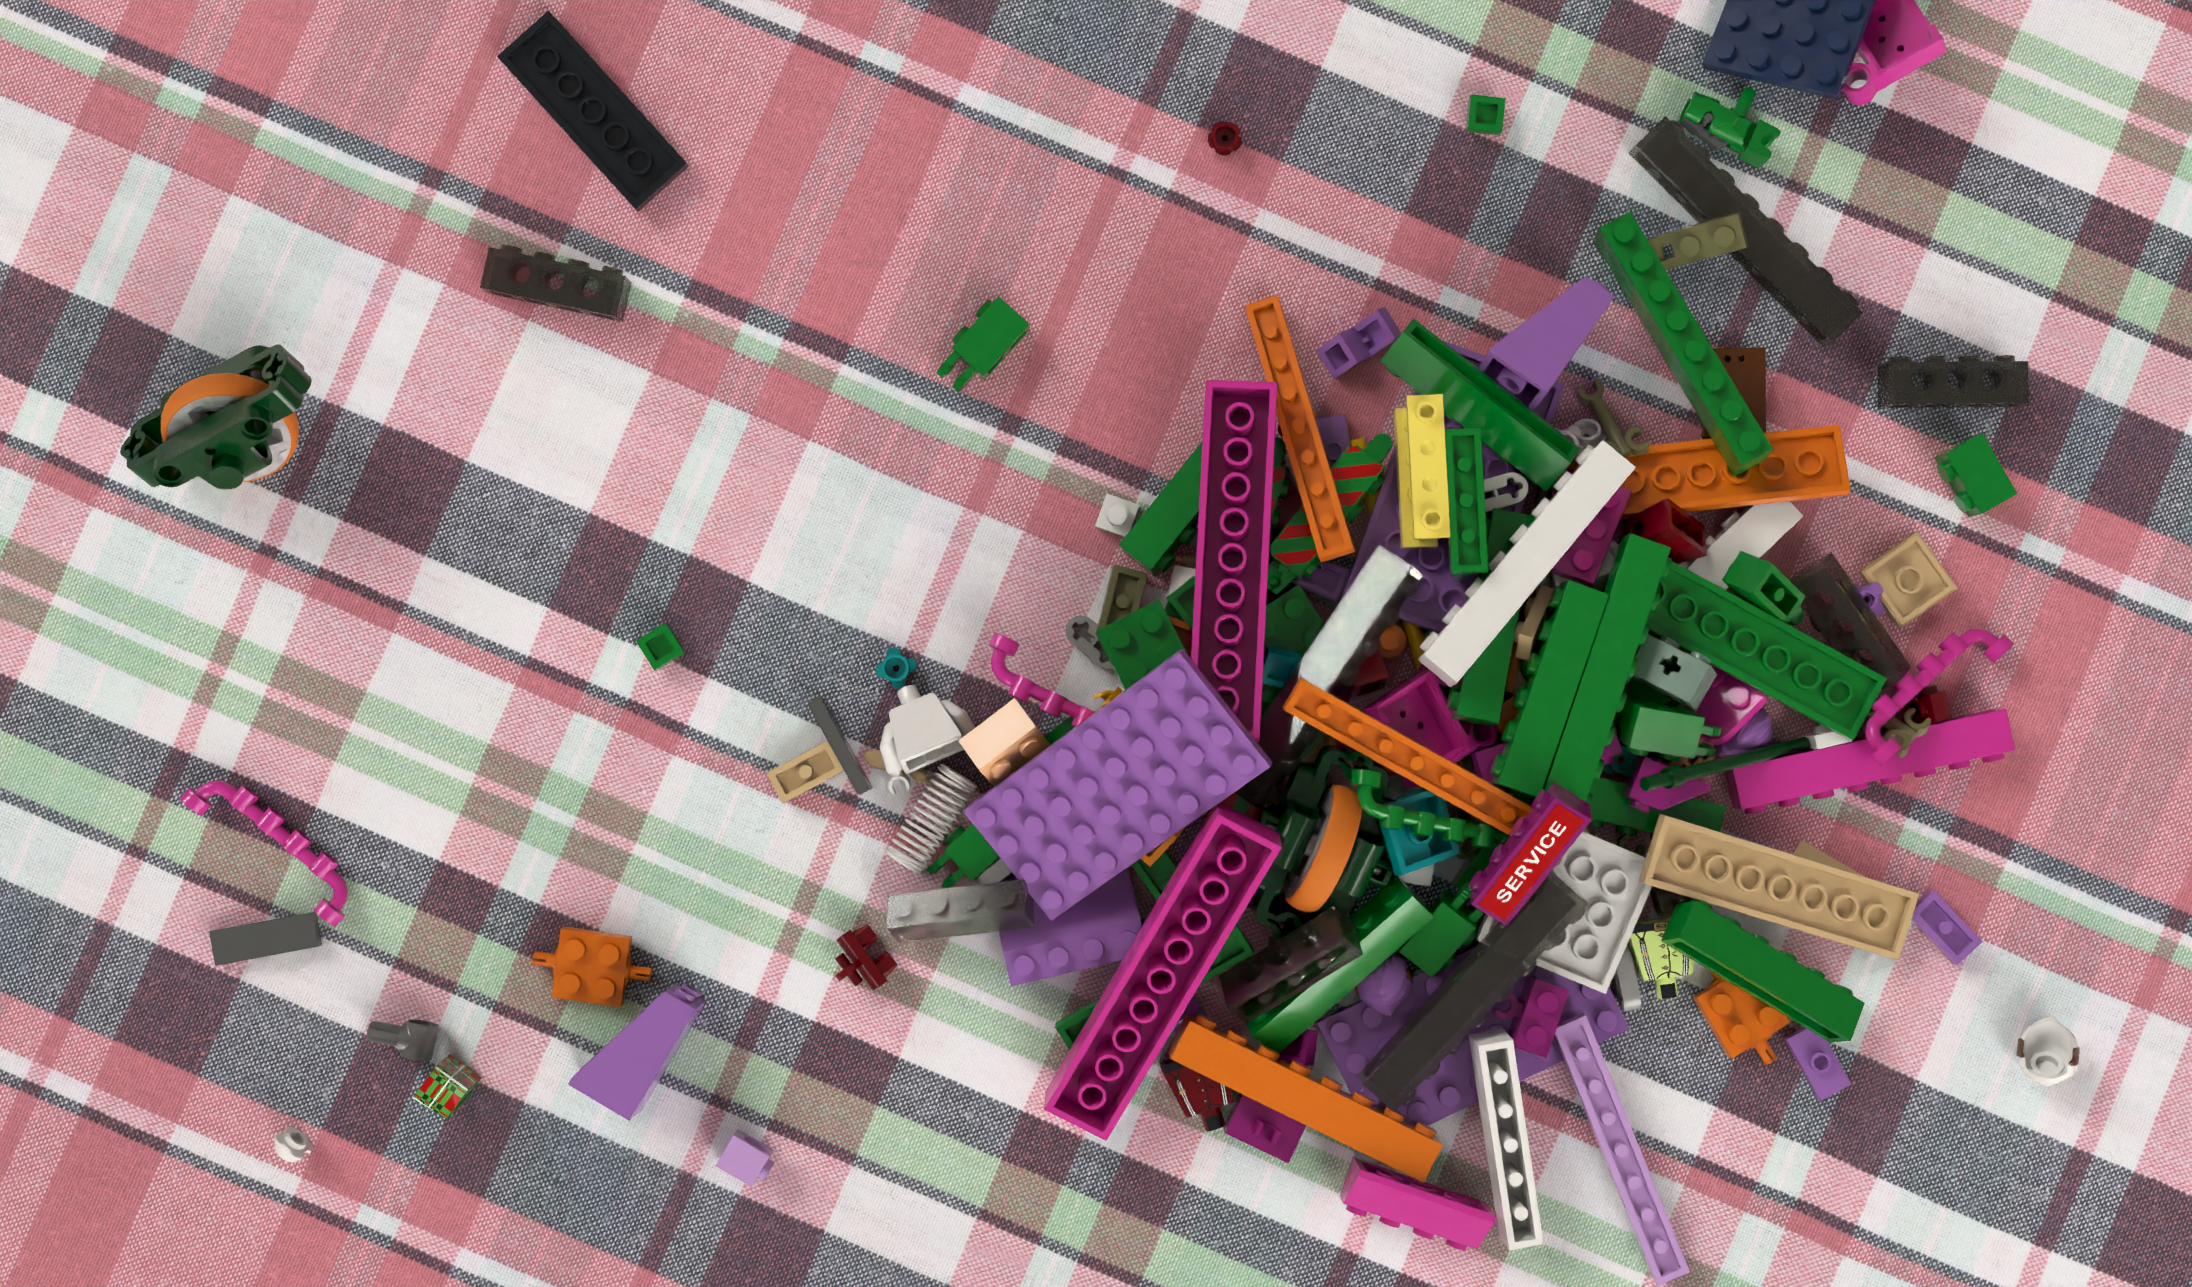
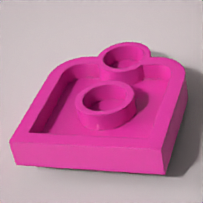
(1728, 705)

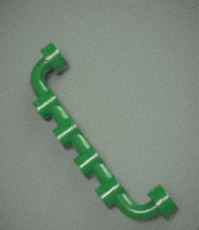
(1422, 822)

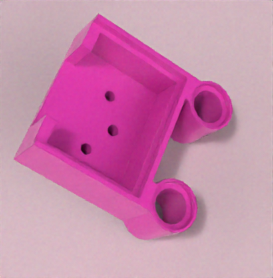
(1892, 47)
(1421, 713)

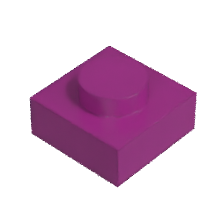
(1302, 1048)

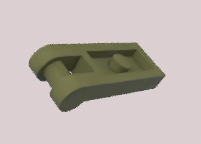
(1701, 241)

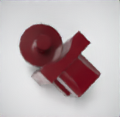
(872, 971)

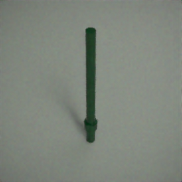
(1676, 776)

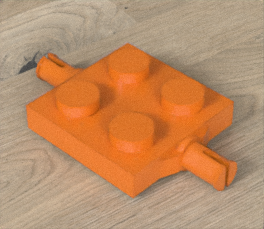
(592, 966)
(1739, 1019)

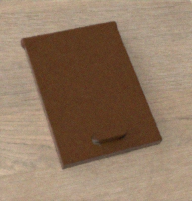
(1748, 378)

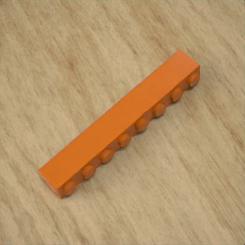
(1304, 1097)

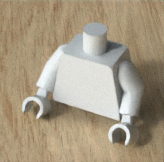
(921, 733)

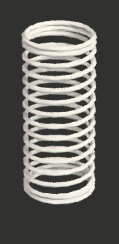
(905, 860)

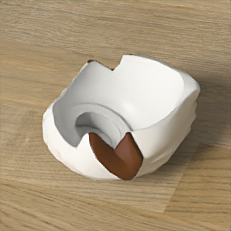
(2048, 1052)

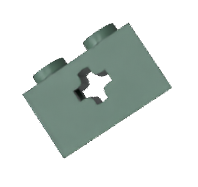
(1687, 685)

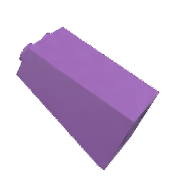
(1541, 347)
(636, 1058)

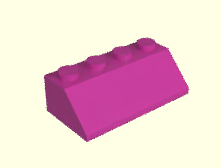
(1416, 1204)

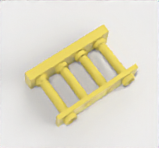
(1422, 471)

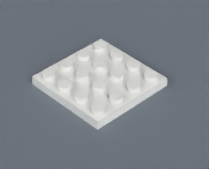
(1615, 897)

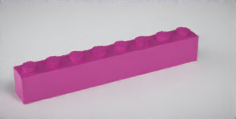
(1851, 766)

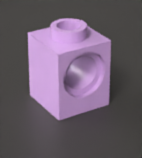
(746, 1158)

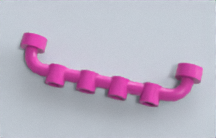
(1910, 686)
(1024, 688)
(270, 823)

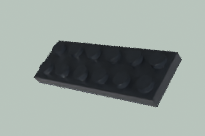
(593, 111)

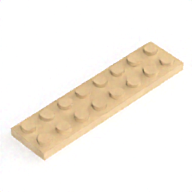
(1778, 887)

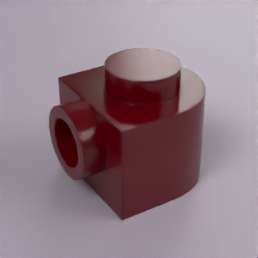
(1930, 704)

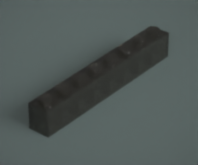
(1771, 256)
(1332, 663)
(1471, 992)

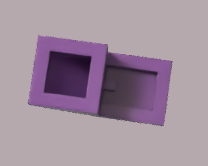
(1359, 343)

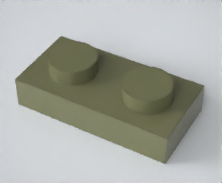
(1122, 594)

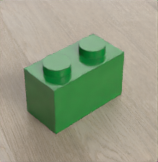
(1974, 476)

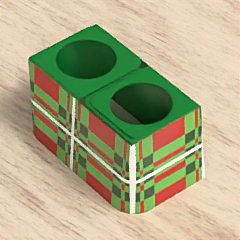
(447, 1087)

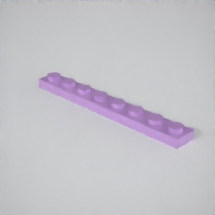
(1620, 1149)

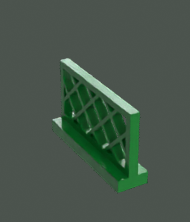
(1466, 503)

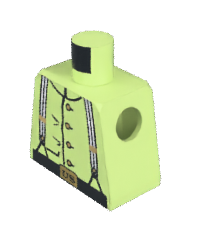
(1656, 959)

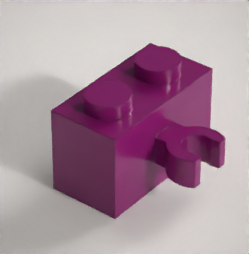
(1535, 1015)
(1263, 1128)

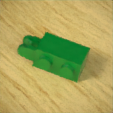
(985, 342)
(1765, 588)
(1664, 730)
(968, 851)
(1439, 939)

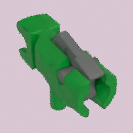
(1729, 127)

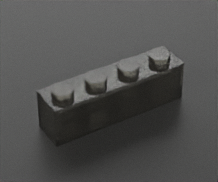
(960, 911)

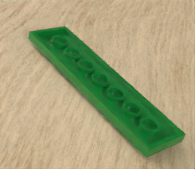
(1765, 652)

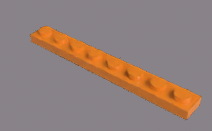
(1300, 430)
(1405, 756)

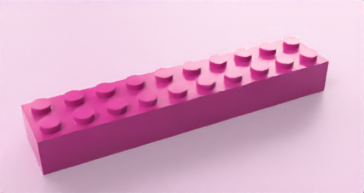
(1234, 543)
(1162, 970)

